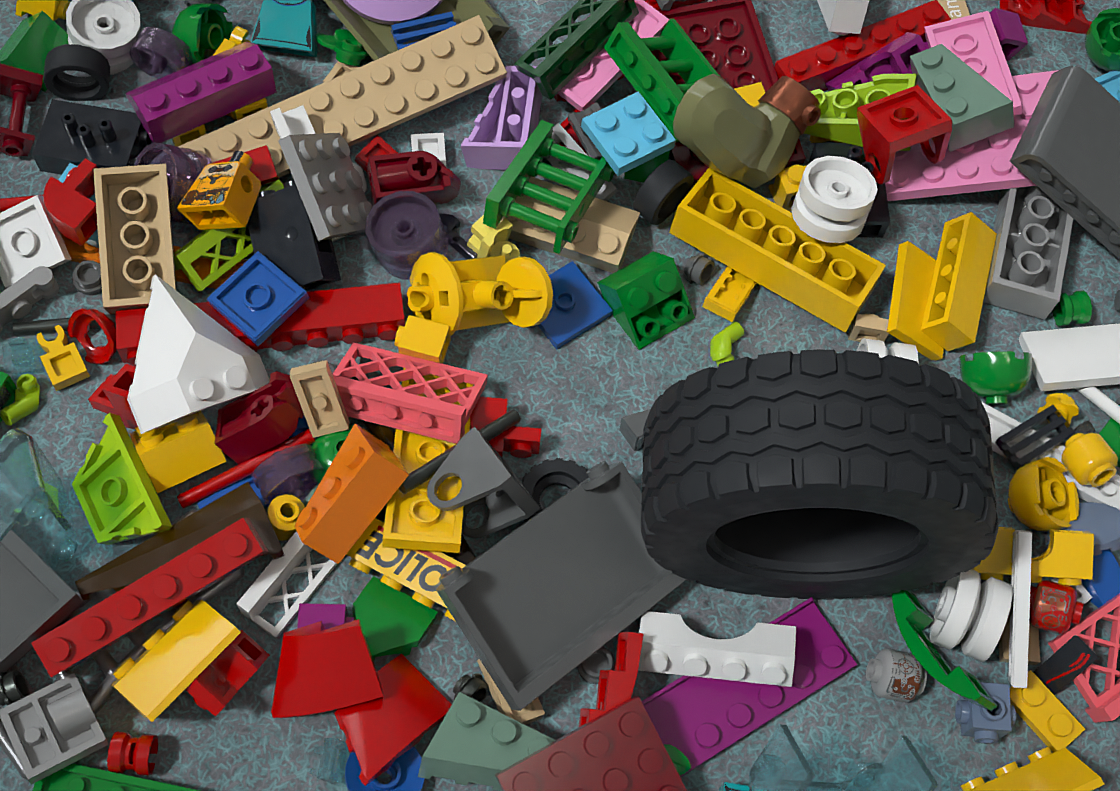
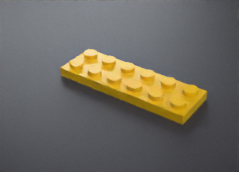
(410, 517)

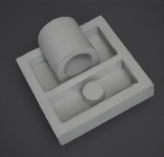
(52, 728)

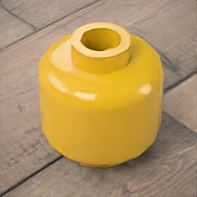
(1089, 459)

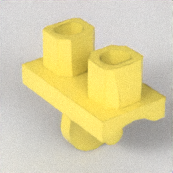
(491, 241)

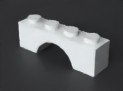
(758, 656)

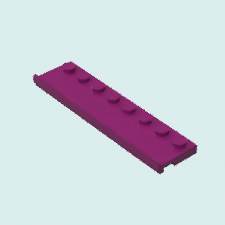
(713, 714)

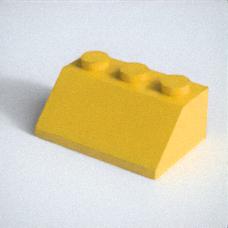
(173, 658)
(1044, 773)

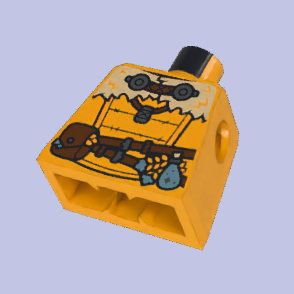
(222, 194)

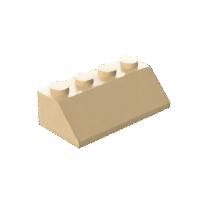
(133, 233)
(601, 236)

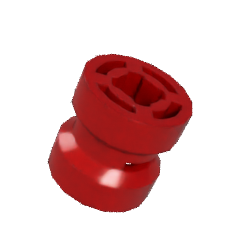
(131, 753)

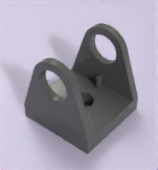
(486, 482)

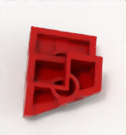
(1050, 14)
(324, 670)
(393, 723)

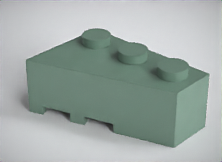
(963, 94)
(477, 744)

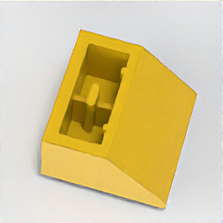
(178, 451)

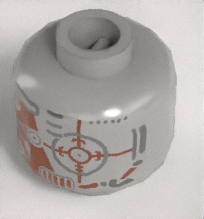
(896, 675)

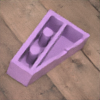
(504, 123)

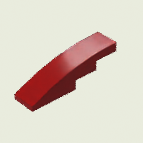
(617, 685)

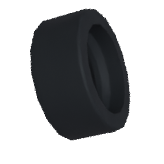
(76, 58)
(663, 192)

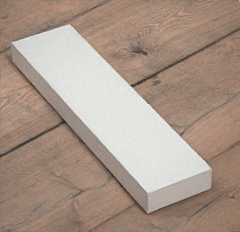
(1020, 608)

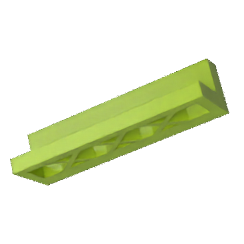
(212, 238)

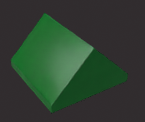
(32, 42)

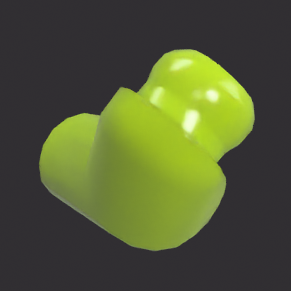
(722, 343)

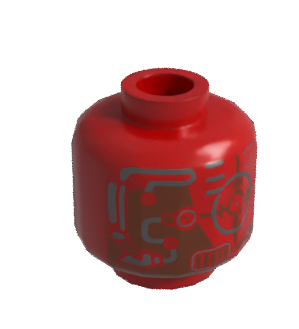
(1054, 607)

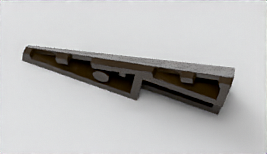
(182, 537)

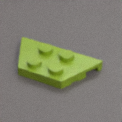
(117, 489)

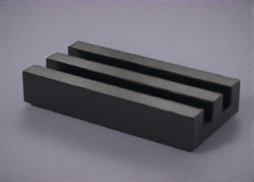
(1055, 423)

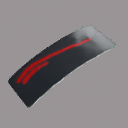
(1065, 664)

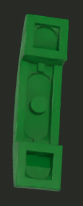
(912, 619)

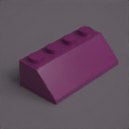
(203, 92)

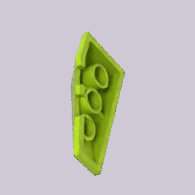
(839, 107)

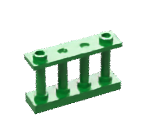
(652, 76)
(529, 164)

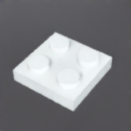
(29, 240)

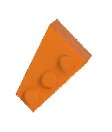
(350, 494)

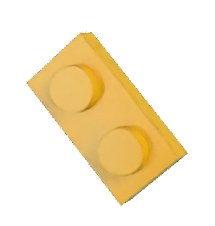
(1045, 714)

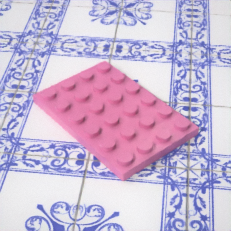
(974, 167)

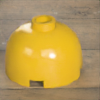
(1042, 495)

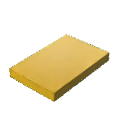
(909, 299)

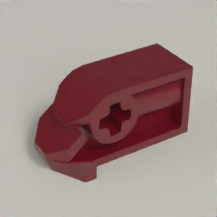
(399, 173)
(258, 419)

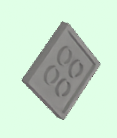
(327, 183)

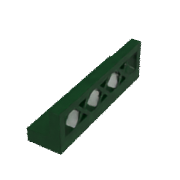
(583, 42)

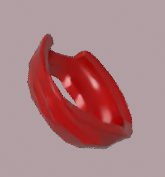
(79, 327)

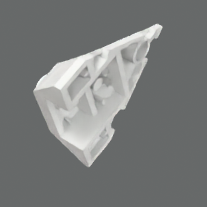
(187, 362)

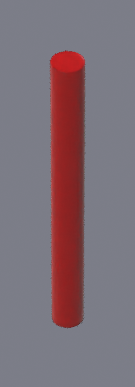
(239, 471)

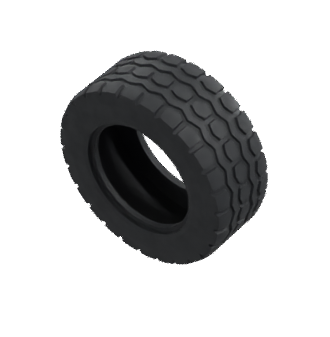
(818, 476)

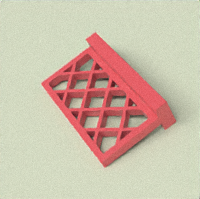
(402, 406)
(1106, 704)

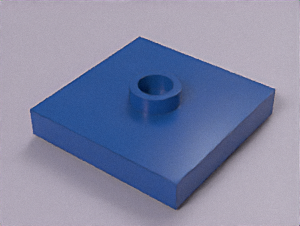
(258, 298)
(574, 306)

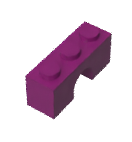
(888, 60)

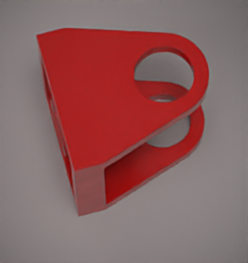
(886, 134)

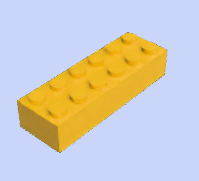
(773, 251)

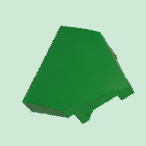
(391, 619)

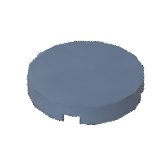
(1102, 522)

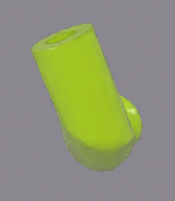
(26, 400)

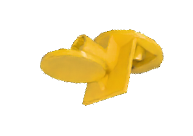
(479, 291)

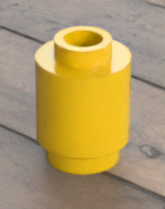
(288, 506)

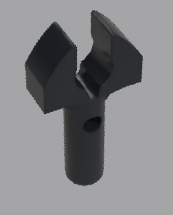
(455, 240)

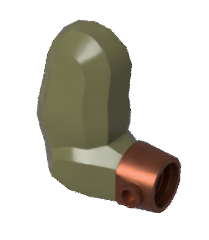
(740, 138)

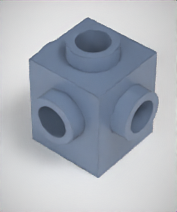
(984, 724)

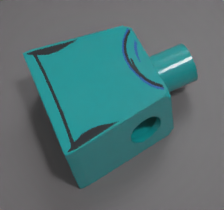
(287, 27)

